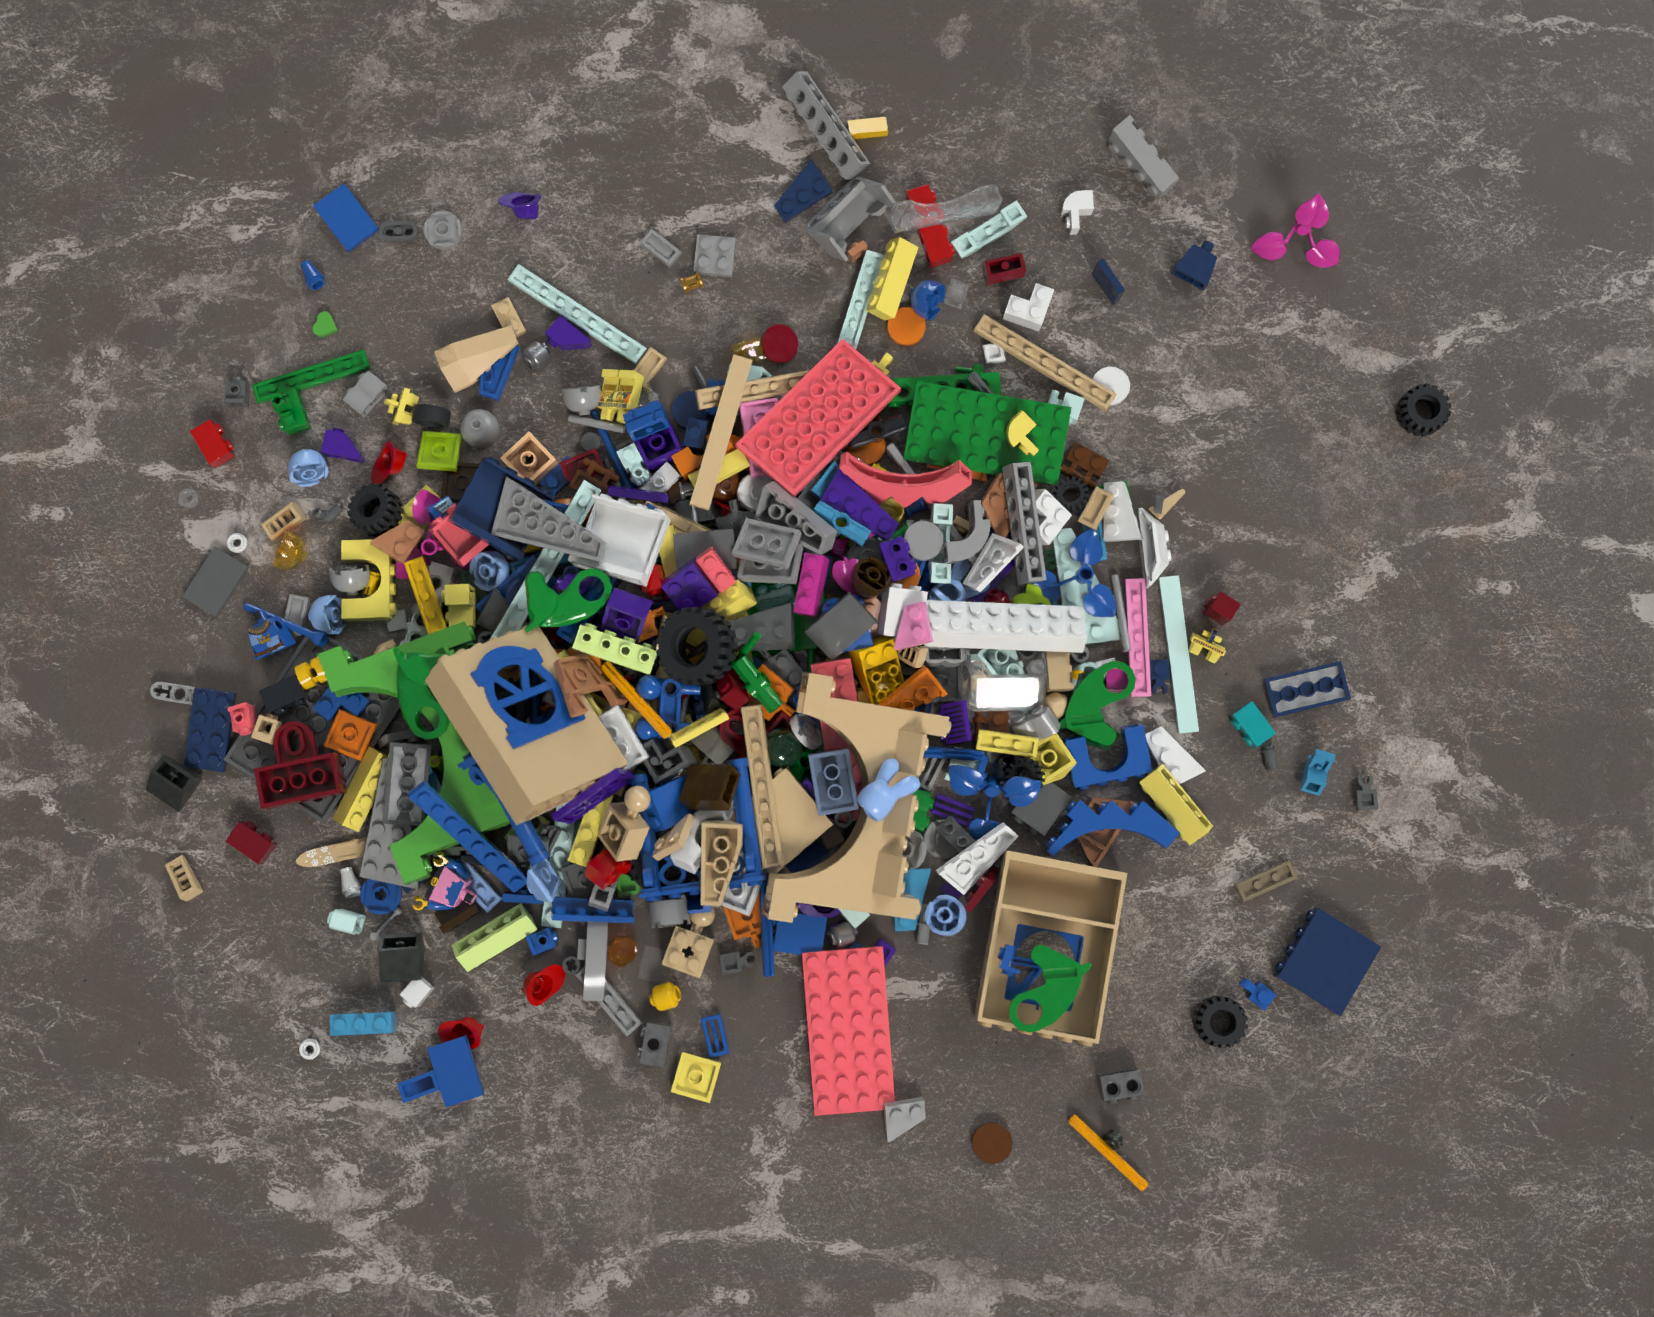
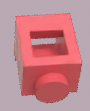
(243, 718)

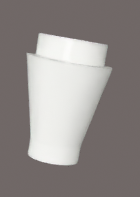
(350, 884)

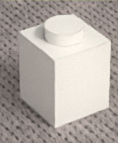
(416, 992)

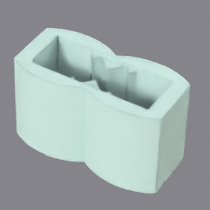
(346, 921)

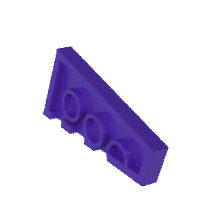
(849, 498)

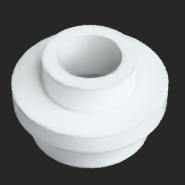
(231, 542)
(304, 1052)

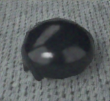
(1001, 764)

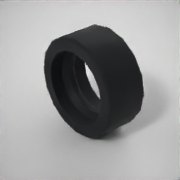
(431, 416)

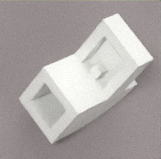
(1077, 204)

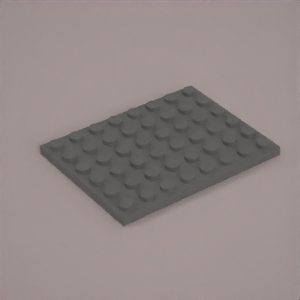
(252, 753)

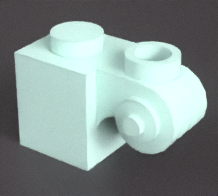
(633, 463)

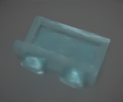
(774, 596)

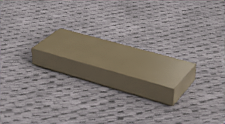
(1265, 881)

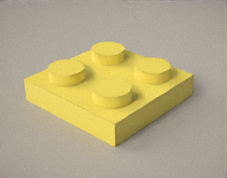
(696, 1077)

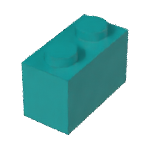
(1251, 725)

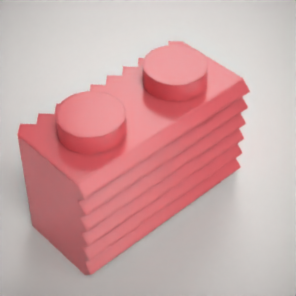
(715, 569)

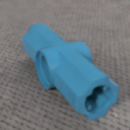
(852, 530)

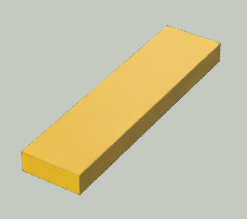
(425, 595)

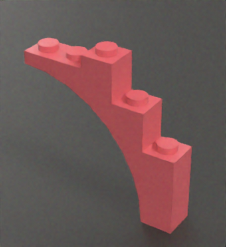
(907, 488)

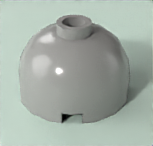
(582, 398)
(479, 429)
(350, 578)

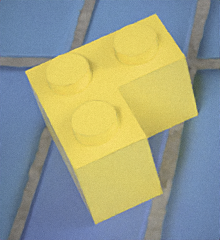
(461, 604)

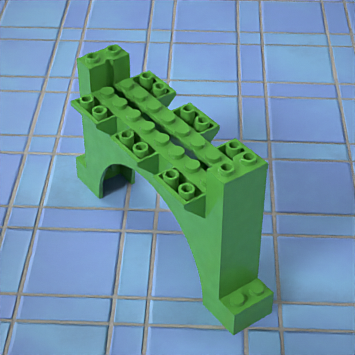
(472, 801)

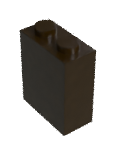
(710, 787)

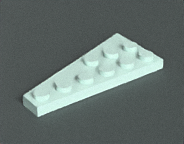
(1072, 593)

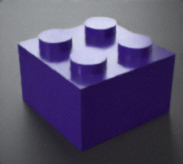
(659, 448)
(689, 586)

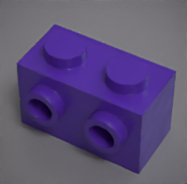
(897, 559)

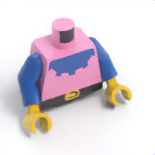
(448, 886)

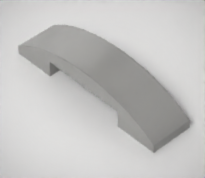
(595, 961)

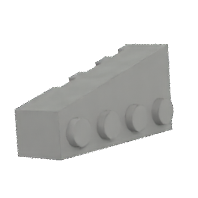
(784, 509)

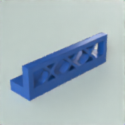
(578, 910)

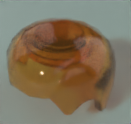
(622, 950)

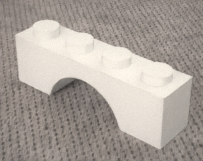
(690, 855)

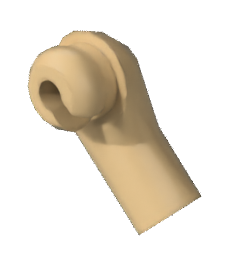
(385, 646)

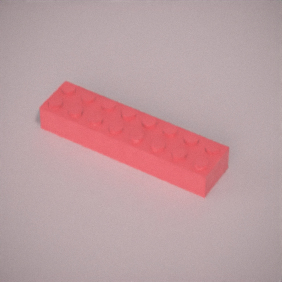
(845, 689)

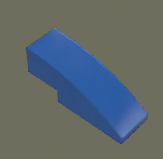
(418, 1086)

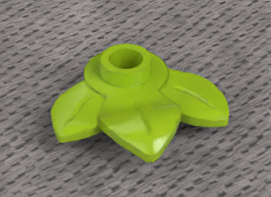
(1032, 596)

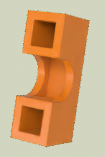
(689, 463)

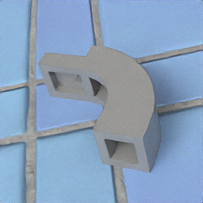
(975, 539)

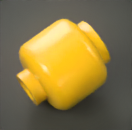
(665, 996)

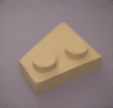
(674, 838)

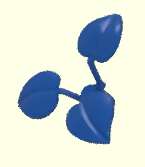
(1088, 550)
(1019, 789)

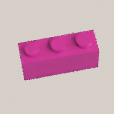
(811, 585)

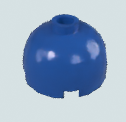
(926, 298)

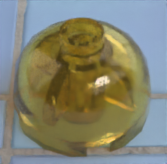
(290, 551)

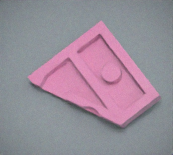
(914, 627)

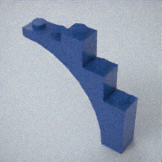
(1110, 816)

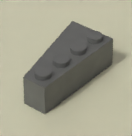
(774, 625)

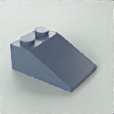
(833, 781)

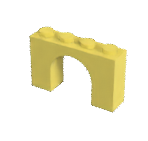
(380, 604)

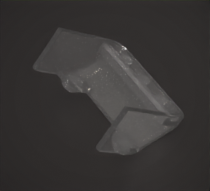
(1004, 691)

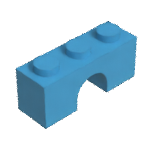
(363, 1023)

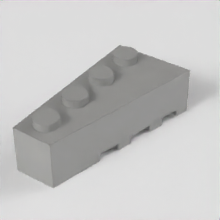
(1141, 158)

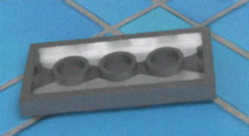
(406, 769)

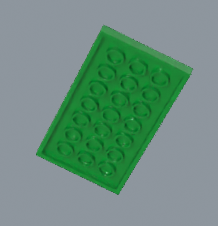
(972, 426)

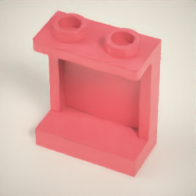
(456, 541)

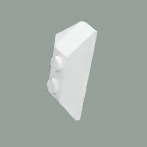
(1153, 546)

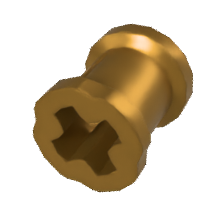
(691, 282)

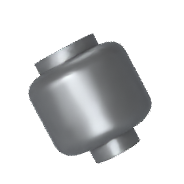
(536, 356)
(841, 934)

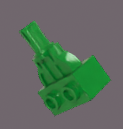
(291, 411)

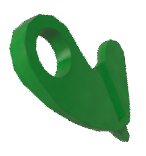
(555, 610)
(415, 693)
(1085, 705)
(1055, 996)

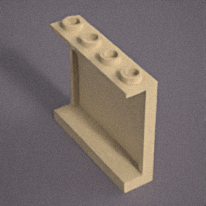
(796, 817)

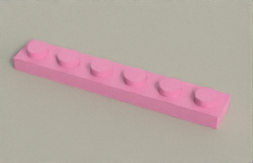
(1138, 634)

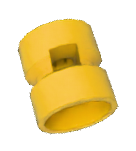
(306, 674)

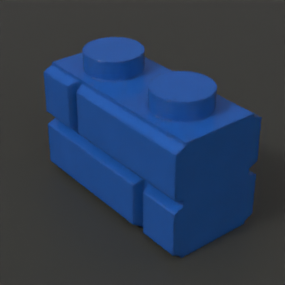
(646, 420)

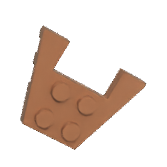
(582, 676)

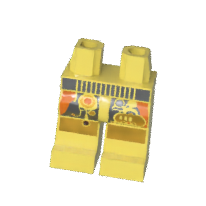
(619, 393)

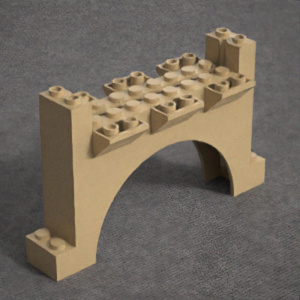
(870, 864)

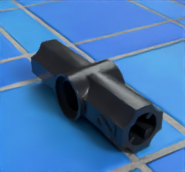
(888, 428)

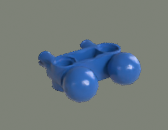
(668, 704)

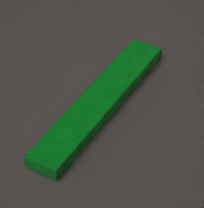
(312, 375)

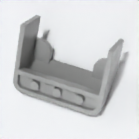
(846, 212)

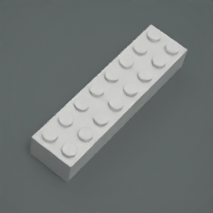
(1007, 626)

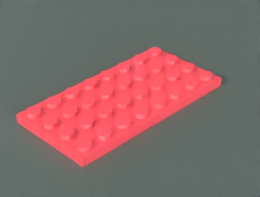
(818, 417)
(848, 1030)

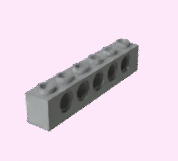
(835, 129)
(1024, 522)
(437, 572)

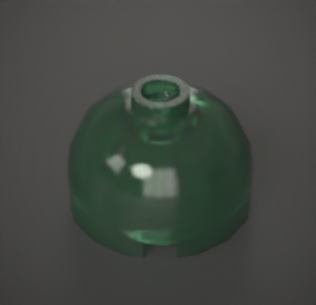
(783, 747)

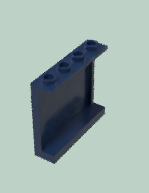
(480, 503)
(1326, 960)

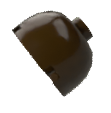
(870, 577)

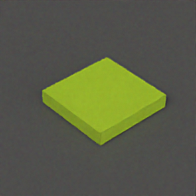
(439, 451)

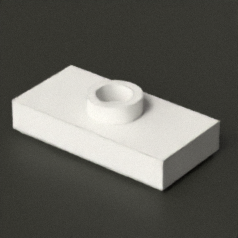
(662, 479)

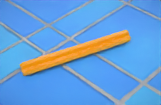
(636, 700)
(1108, 1152)

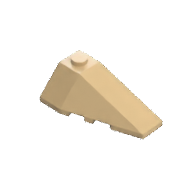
(471, 357)
(719, 853)

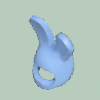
(955, 590)
(879, 798)

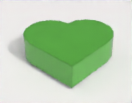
(325, 325)
(627, 886)

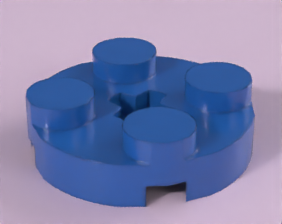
(373, 902)

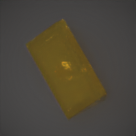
(749, 349)

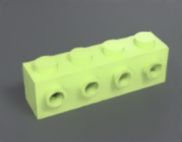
(615, 650)
(492, 939)

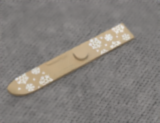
(333, 853)

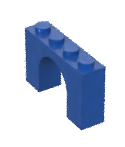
(1134, 762)

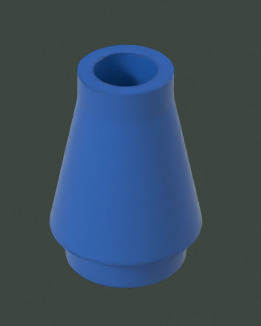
(312, 276)

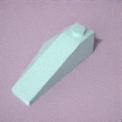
(999, 661)

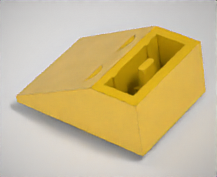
(878, 669)

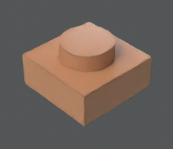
(856, 250)

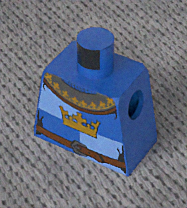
(268, 635)

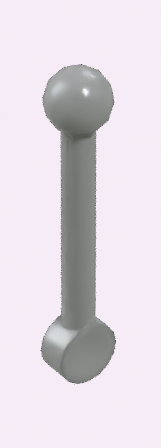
(374, 936)

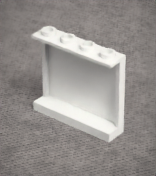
(632, 538)

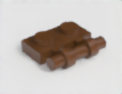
(1086, 460)
(594, 466)
(996, 721)

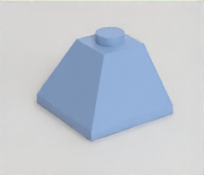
(543, 881)

